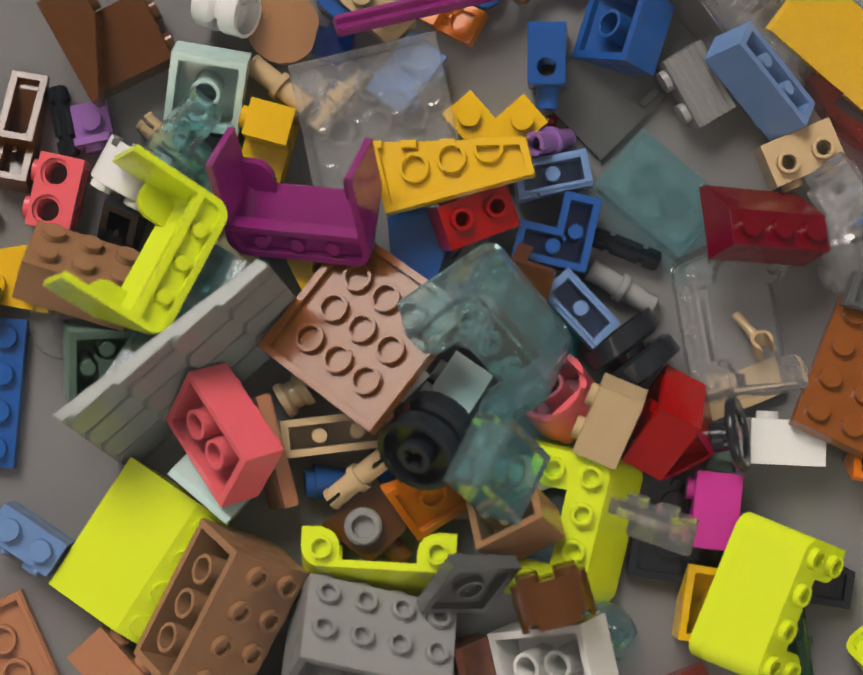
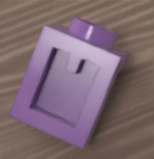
(92, 126)

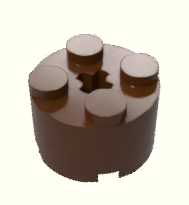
(552, 598)

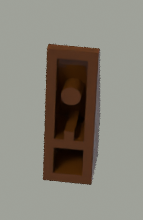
(81, 39)

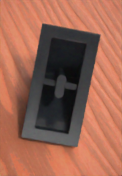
(121, 225)

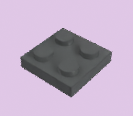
(468, 583)

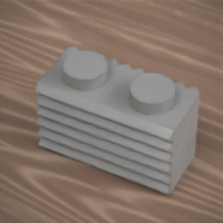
(694, 87)

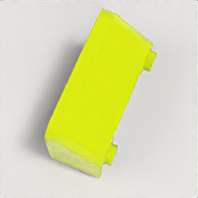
(183, 235)

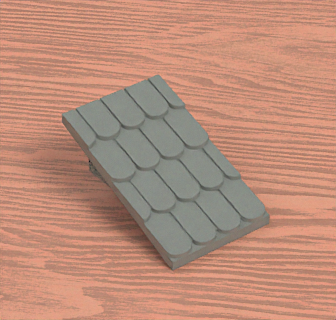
(218, 323)

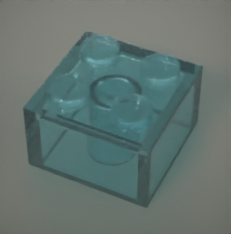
(497, 467)

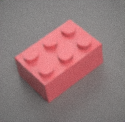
(224, 434)

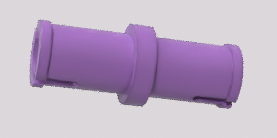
(550, 141)

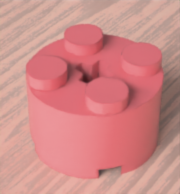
(565, 402)

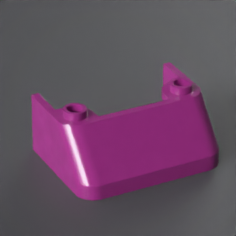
(293, 218)

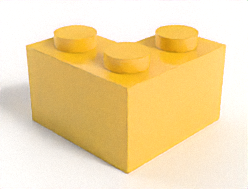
(476, 121)
(269, 133)

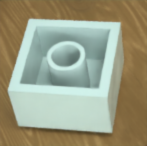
(214, 71)

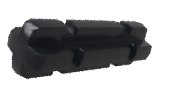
(62, 120)
(626, 249)

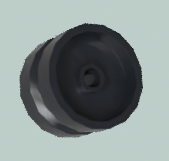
(628, 348)
(423, 439)

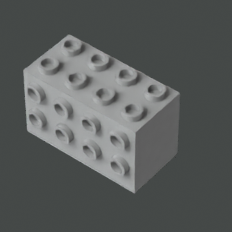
(364, 631)

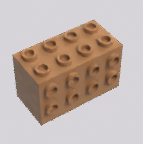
(221, 605)

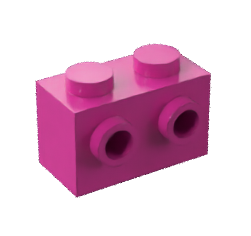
(716, 504)

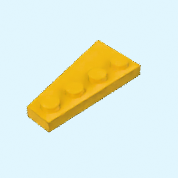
(446, 169)

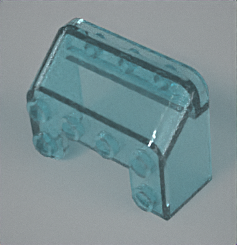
(499, 319)

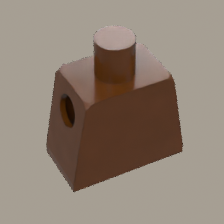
(392, 526)

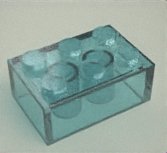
(654, 194)

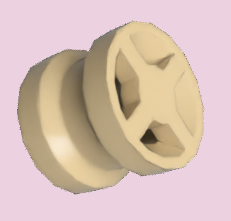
(293, 395)

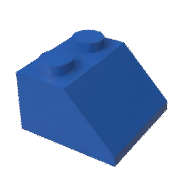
(624, 34)

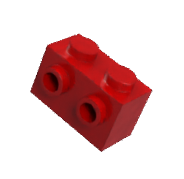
(473, 217)

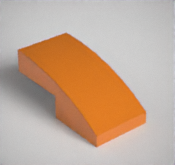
(459, 25)

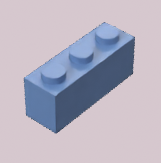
(759, 81)

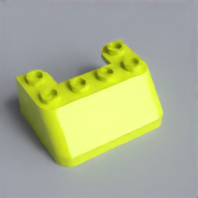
(591, 532)
(760, 597)

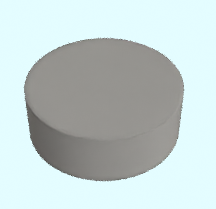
(363, 526)

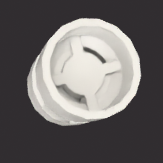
(231, 17)

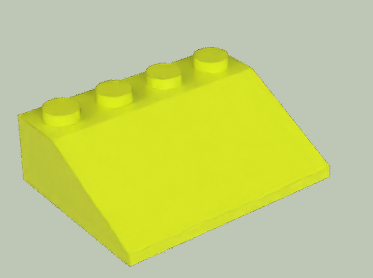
(130, 548)

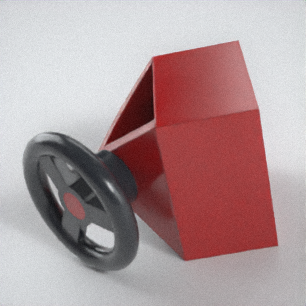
(678, 428)

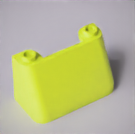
(324, 555)

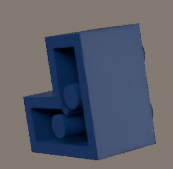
(570, 239)

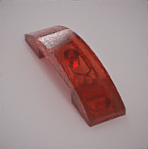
(825, 98)

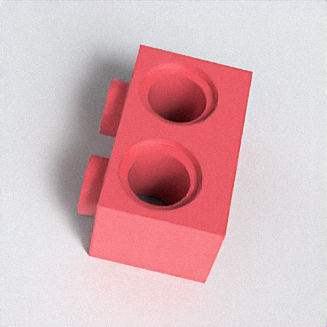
(68, 194)

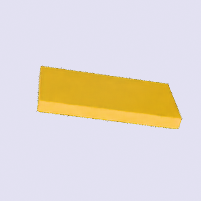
(826, 39)

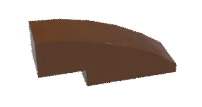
(22, 129)

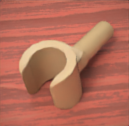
(757, 338)

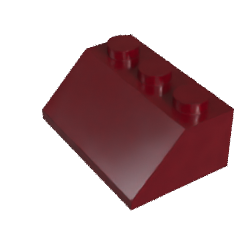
(762, 226)

